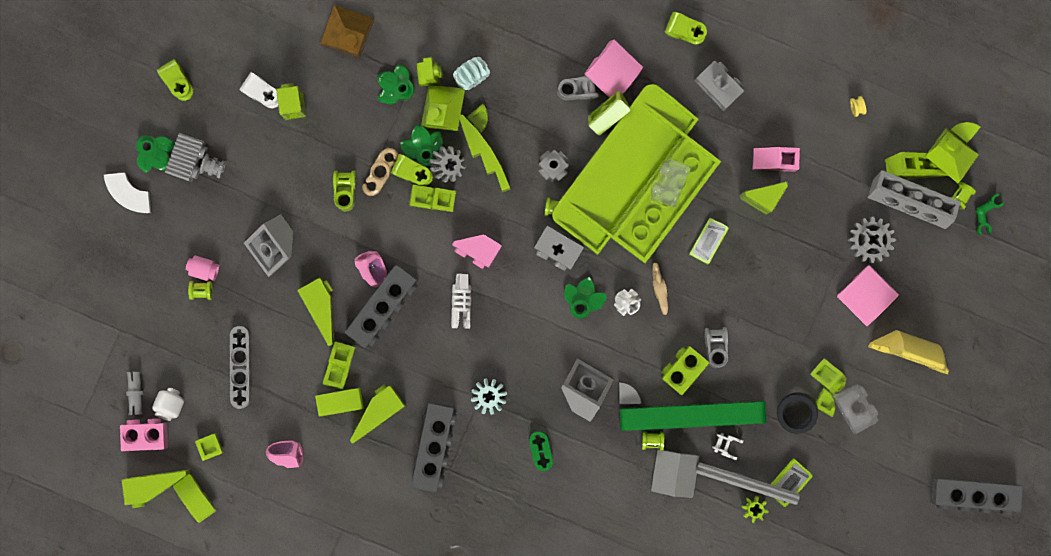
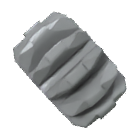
(454, 166)

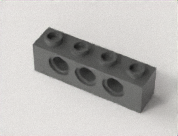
(357, 329)
(421, 478)
(1010, 495)

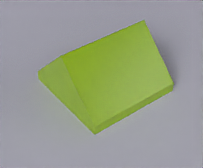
(764, 198)

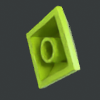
(443, 107)
(952, 155)

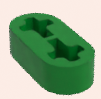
(535, 451)

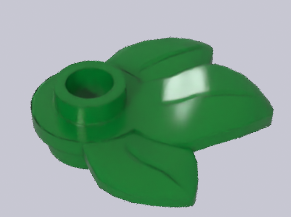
(392, 84)
(422, 142)
(156, 155)
(584, 295)

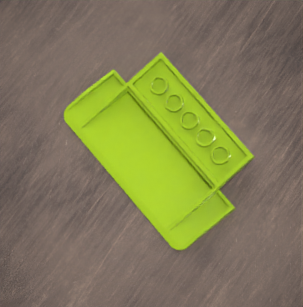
(615, 186)

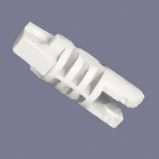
(461, 301)

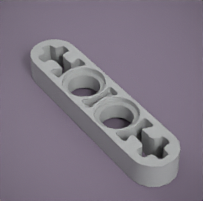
(236, 367)

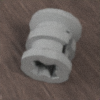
(212, 166)

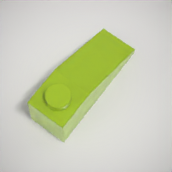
(912, 166)
(320, 305)
(379, 409)
(144, 488)

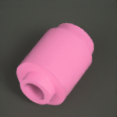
(202, 268)

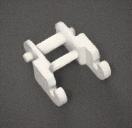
(724, 452)

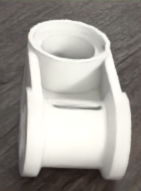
(258, 90)

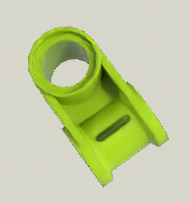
(683, 28)
(174, 78)
(409, 170)
(344, 185)

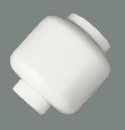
(168, 404)

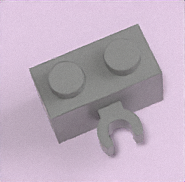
(719, 85)

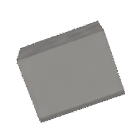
(675, 473)

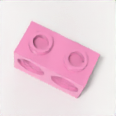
(144, 439)

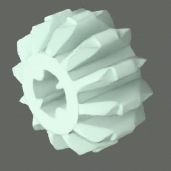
(471, 73)
(491, 403)

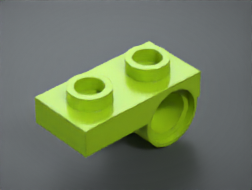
(429, 72)

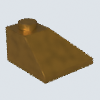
(347, 31)

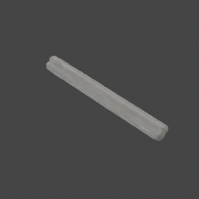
(747, 483)

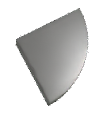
(628, 394)

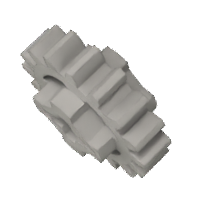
(864, 232)

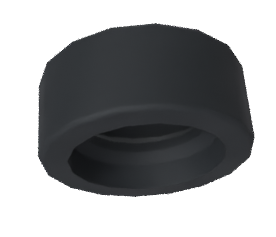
(797, 429)

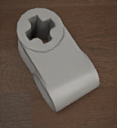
(579, 87)
(716, 345)

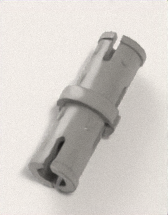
(134, 393)

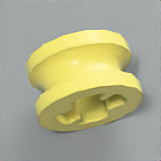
(858, 106)

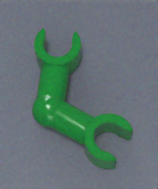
(981, 214)

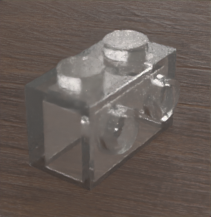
(670, 182)

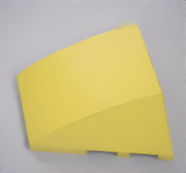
(913, 349)

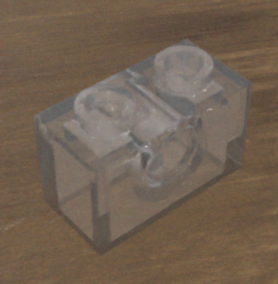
(846, 398)

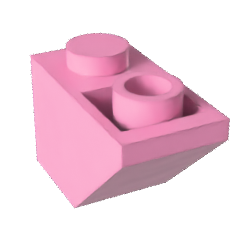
(776, 159)
(480, 248)

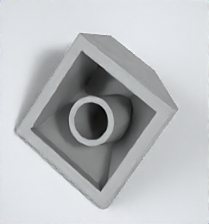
(271, 244)
(585, 389)

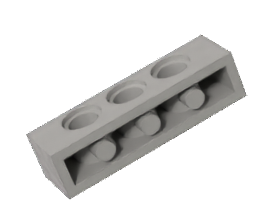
(914, 199)

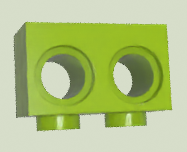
(291, 102)
(689, 374)

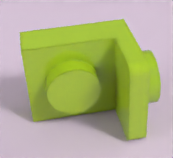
(829, 376)

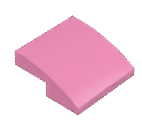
(613, 69)
(868, 295)

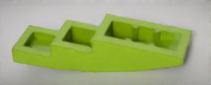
(478, 147)

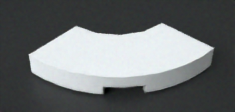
(126, 194)

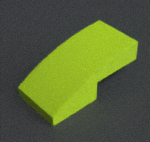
(432, 198)
(339, 365)
(339, 402)
(194, 498)

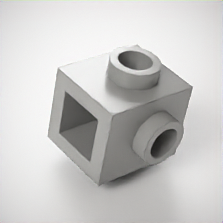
(553, 173)

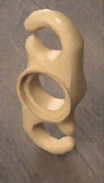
(380, 161)
(660, 288)

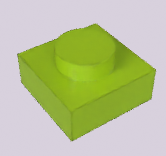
(209, 446)

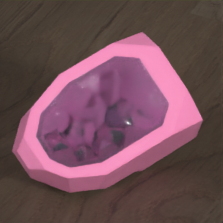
(371, 268)
(285, 453)

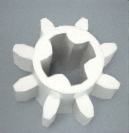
(627, 302)

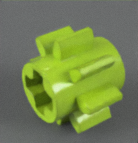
(758, 514)

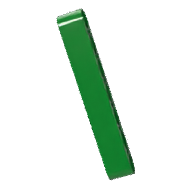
(692, 415)

